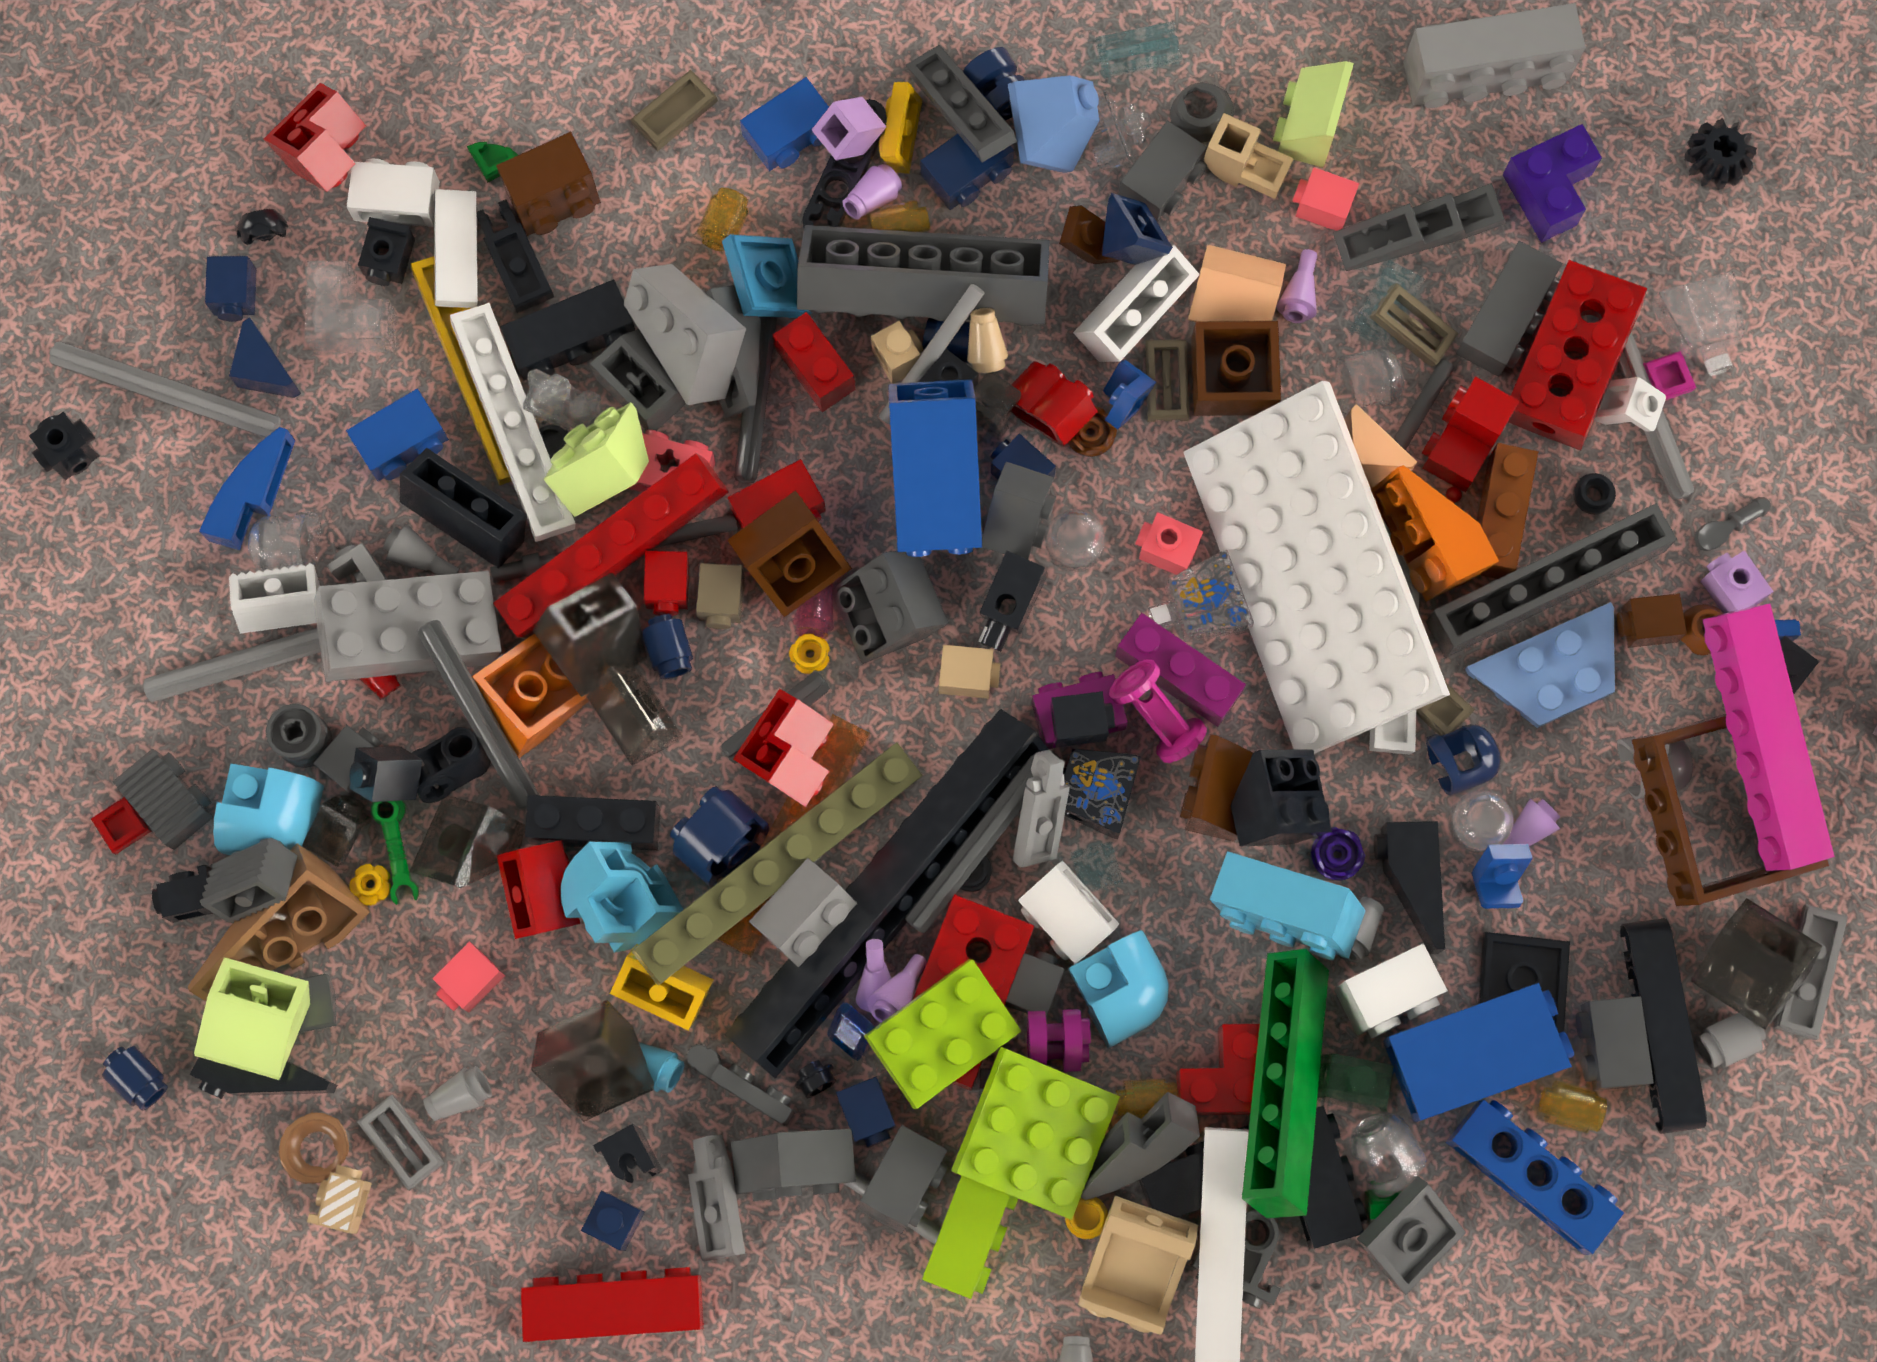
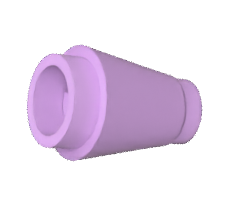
(875, 189)

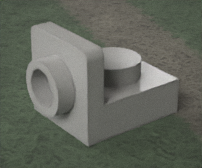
(354, 558)

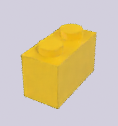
(674, 1000)

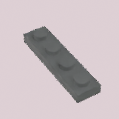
(961, 103)

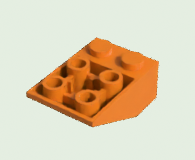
(1432, 534)

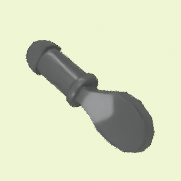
(1717, 532)

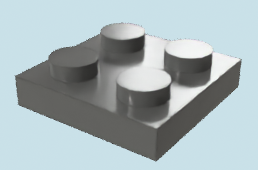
(1411, 1235)

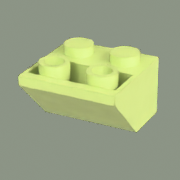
(599, 460)
(252, 1018)

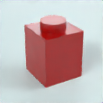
(666, 581)

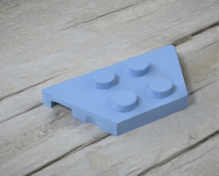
(1554, 669)

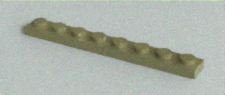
(774, 864)

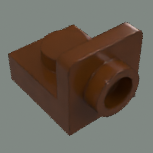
(1084, 235)

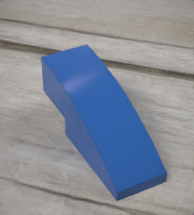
(248, 490)

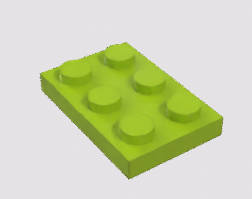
(942, 1033)

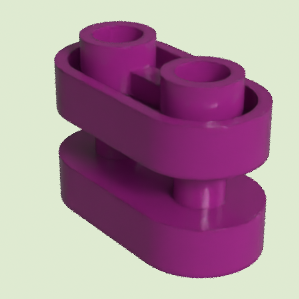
(1072, 1032)

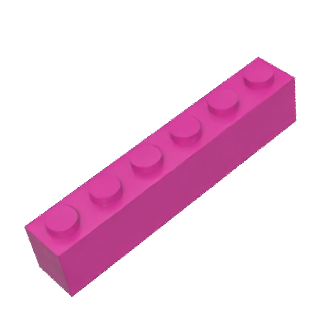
(1768, 738)

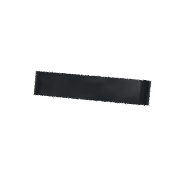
(1657, 979)

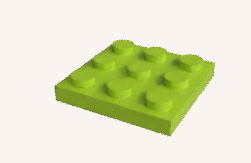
(1035, 1133)

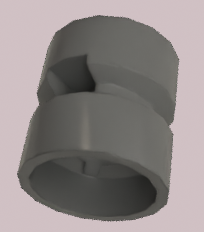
(298, 735)

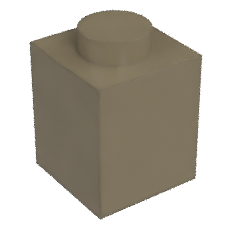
(720, 595)

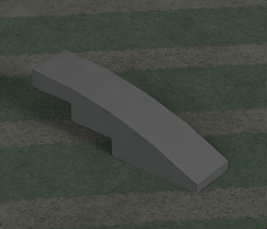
(1419, 228)

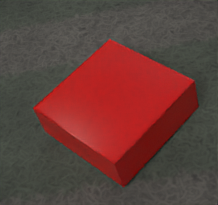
(120, 825)

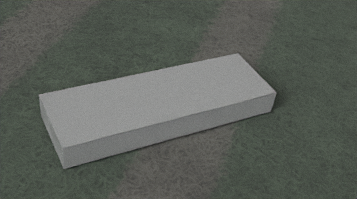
(1807, 1006)

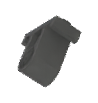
(1255, 1263)

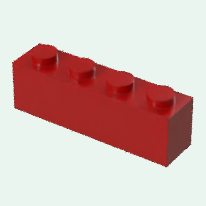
(612, 1307)

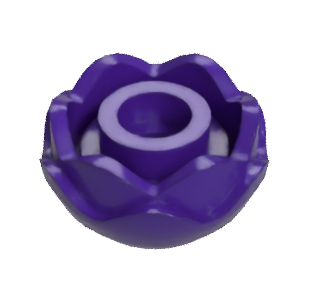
(1351, 852)

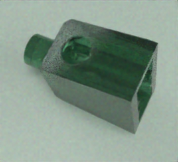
(1355, 1083)

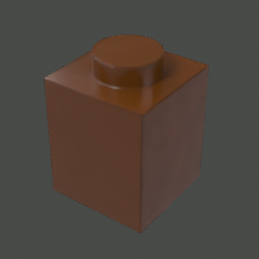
(1652, 620)

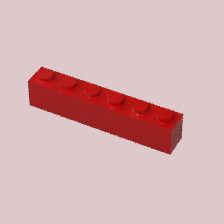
(614, 542)

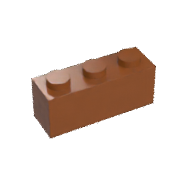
(1506, 504)

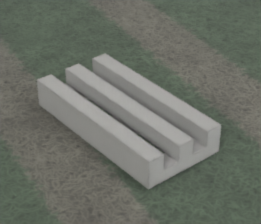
(423, 1171)

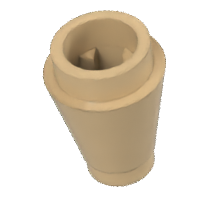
(985, 344)

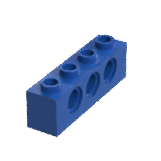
(1597, 1205)

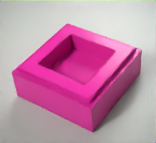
(1670, 375)

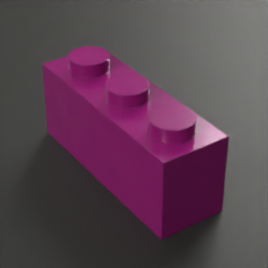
(1183, 669)

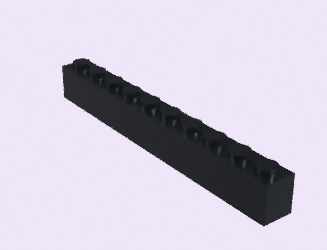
(885, 892)

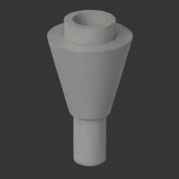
(411, 550)

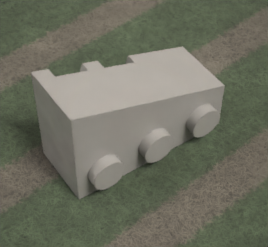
(686, 331)

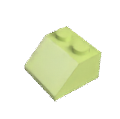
(1313, 112)

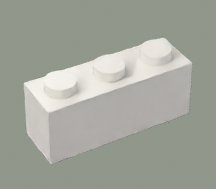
(1135, 306)

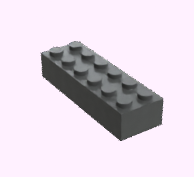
(920, 273)

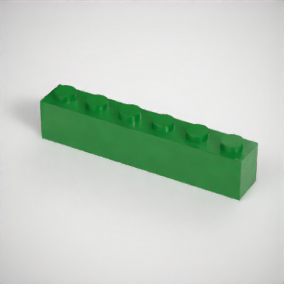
(1286, 1084)

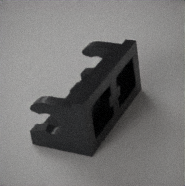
(621, 1150)

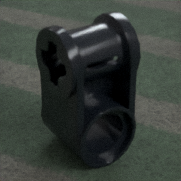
(447, 766)

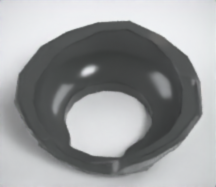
(1200, 129)

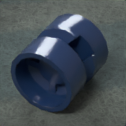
(994, 71)

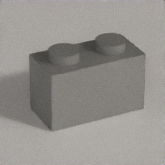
(803, 912)

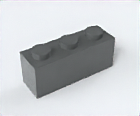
(1511, 310)

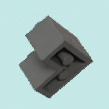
(788, 1161)

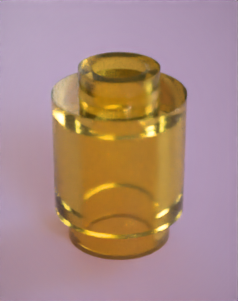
(723, 217)
(901, 217)
(1141, 1095)
(1573, 1107)

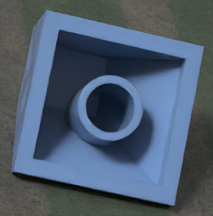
(1053, 120)

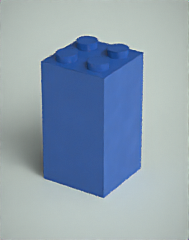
(935, 467)
(1478, 1052)

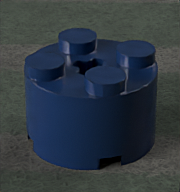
(718, 835)

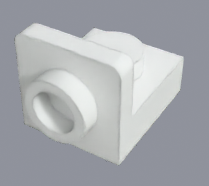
(1632, 402)

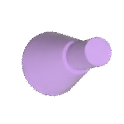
(1299, 298)
(1534, 823)
(874, 973)
(896, 991)

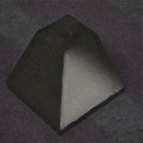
(465, 842)

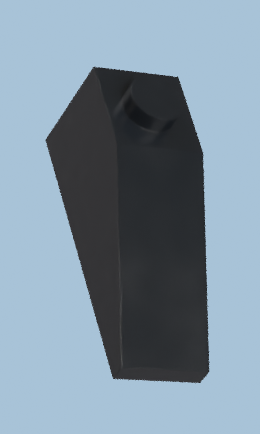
(1414, 871)
(221, 1078)

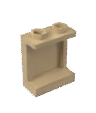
(1137, 1265)

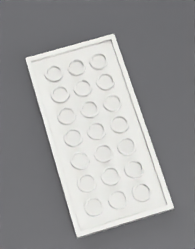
(1316, 571)

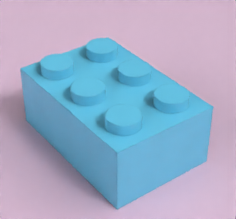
(1287, 906)

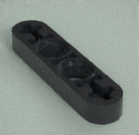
(844, 172)

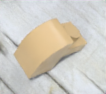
(1239, 158)

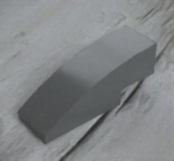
(1142, 1145)

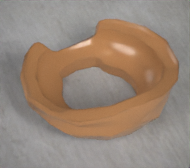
(291, 1143)

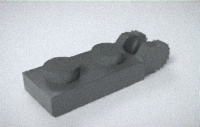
(738, 1082)

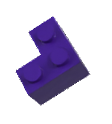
(1545, 179)

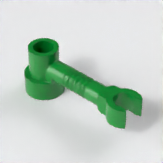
(395, 850)

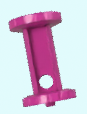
(1177, 735)

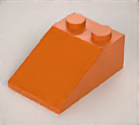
(528, 694)

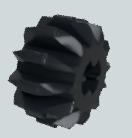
(1728, 144)

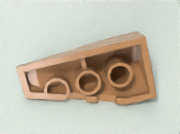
(314, 912)

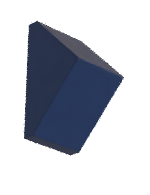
(1132, 232)
(257, 366)

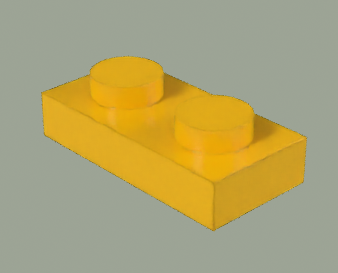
(902, 122)

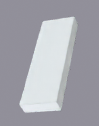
(455, 248)

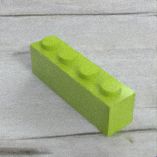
(967, 1237)

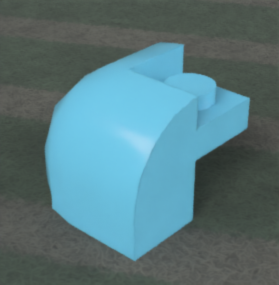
(265, 806)
(617, 895)
(1122, 987)

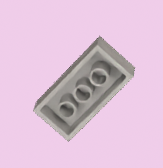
(1493, 55)
(375, 624)

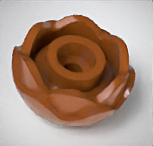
(1100, 441)
(1693, 620)

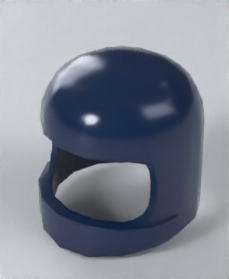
(1481, 748)

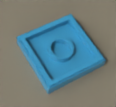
(764, 275)

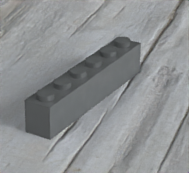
(1550, 580)

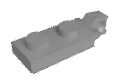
(1041, 811)
(715, 1200)

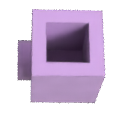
(848, 128)
(1735, 582)

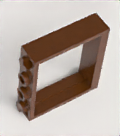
(1670, 826)

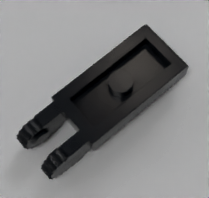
(515, 260)

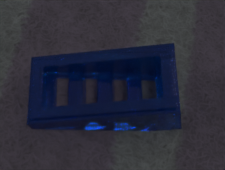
(848, 1031)

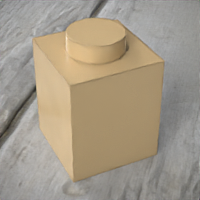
(968, 671)

